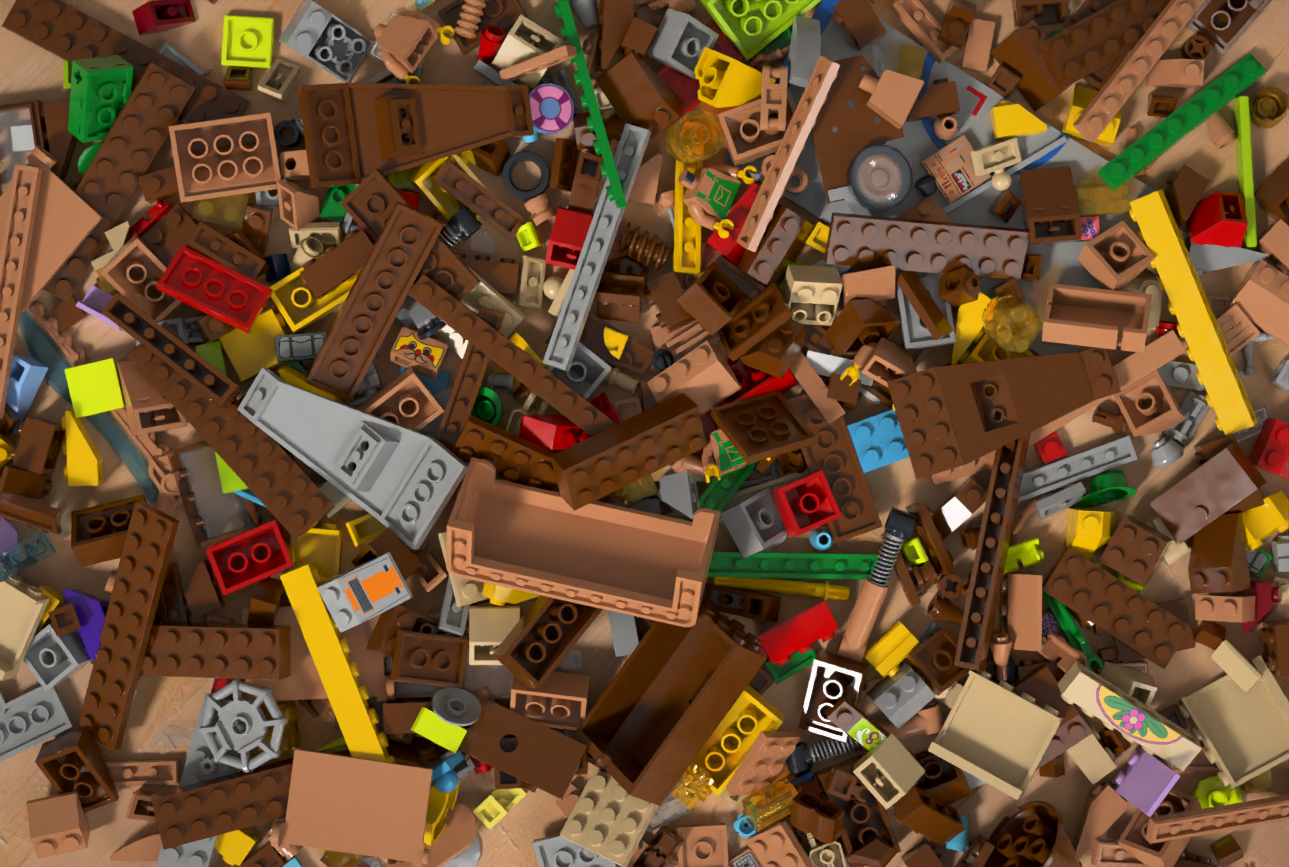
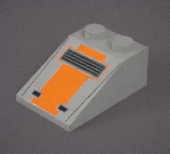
(364, 591)

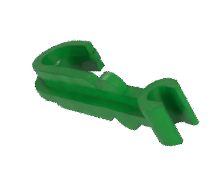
(1071, 630)

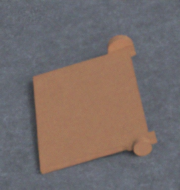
(58, 228)
(304, 678)
(356, 807)

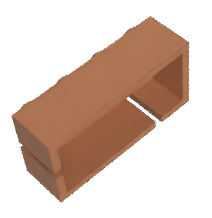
(1096, 317)

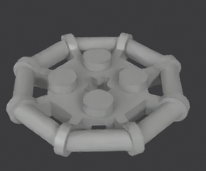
(256, 725)

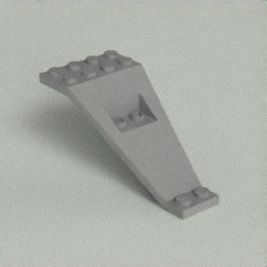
(398, 479)

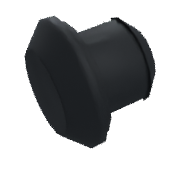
(926, 185)
(662, 360)

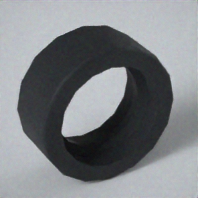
(526, 156)

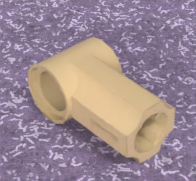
(1176, 550)

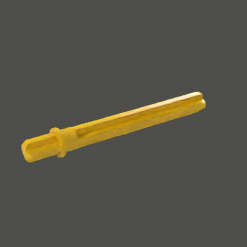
(818, 590)

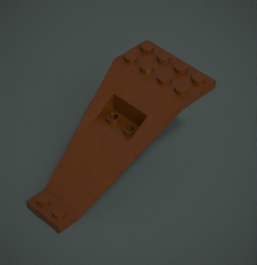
(358, 125)
(951, 416)

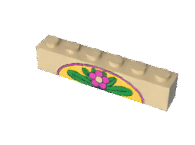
(1129, 716)

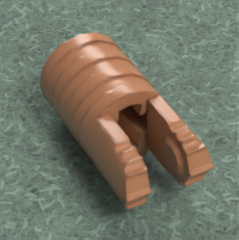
(684, 6)

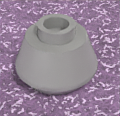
(1165, 452)

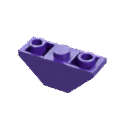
(92, 617)

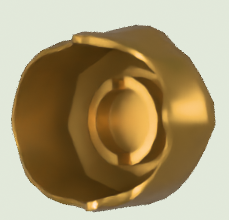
(1268, 107)

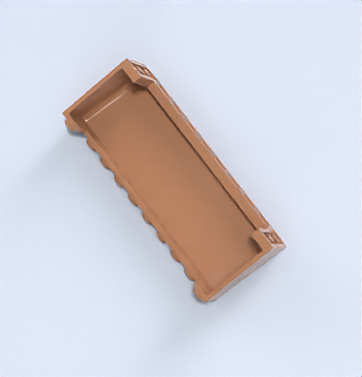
(584, 556)

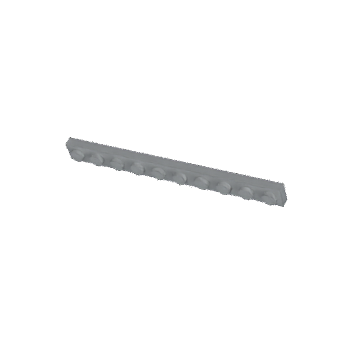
(595, 252)

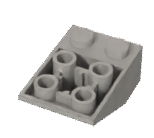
(326, 40)

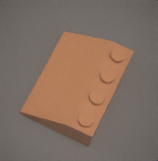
(225, 157)

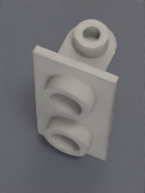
(1194, 409)

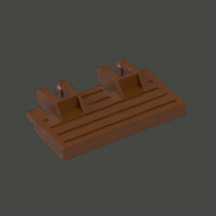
(30, 513)

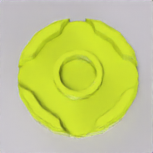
(1213, 793)

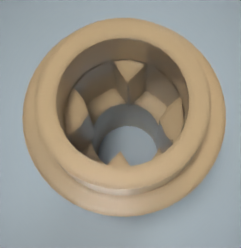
(307, 250)

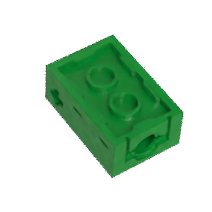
(97, 95)

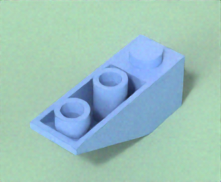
(23, 385)

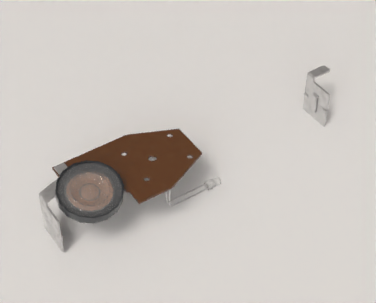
(854, 158)

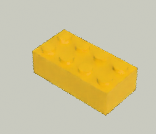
(299, 303)
(735, 736)

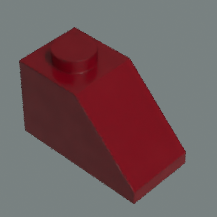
(163, 16)
(1267, 599)

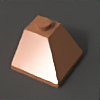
(1149, 405)

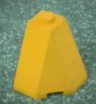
(726, 80)
(1089, 530)

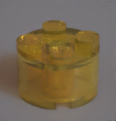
(694, 137)
(1011, 322)

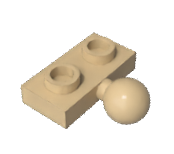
(994, 159)

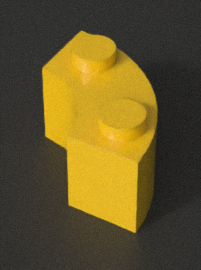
(1265, 520)
(437, 810)

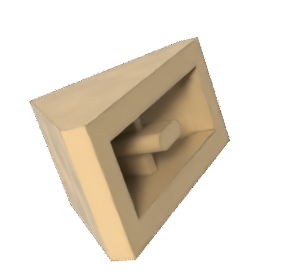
(279, 80)

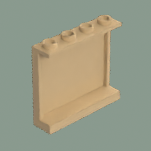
(19, 617)
(1240, 728)
(996, 734)

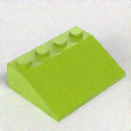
(755, 22)

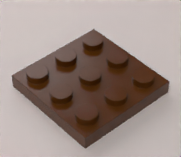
(762, 426)

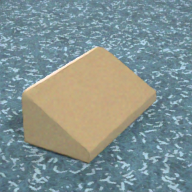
(1236, 665)

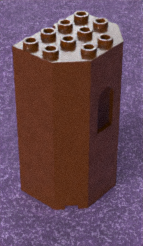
(645, 718)

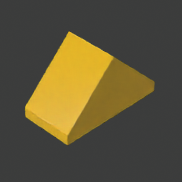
(365, 529)

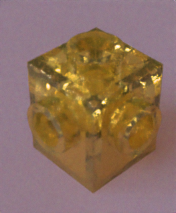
(693, 786)

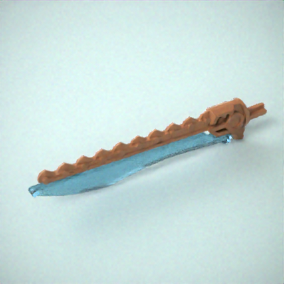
(44, 350)

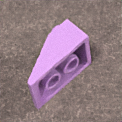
(1144, 781)

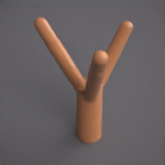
(1022, 516)

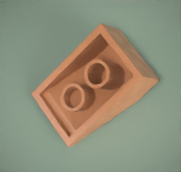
(869, 284)

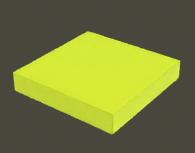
(248, 41)
(95, 388)

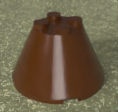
(1032, 839)

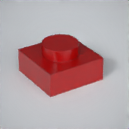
(1050, 448)

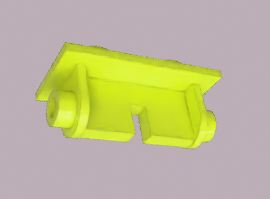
(1025, 552)

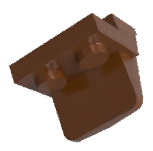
(621, 290)

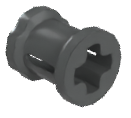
(501, 381)

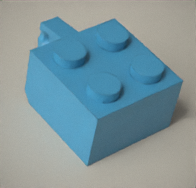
(878, 440)

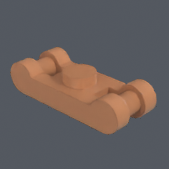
(774, 97)

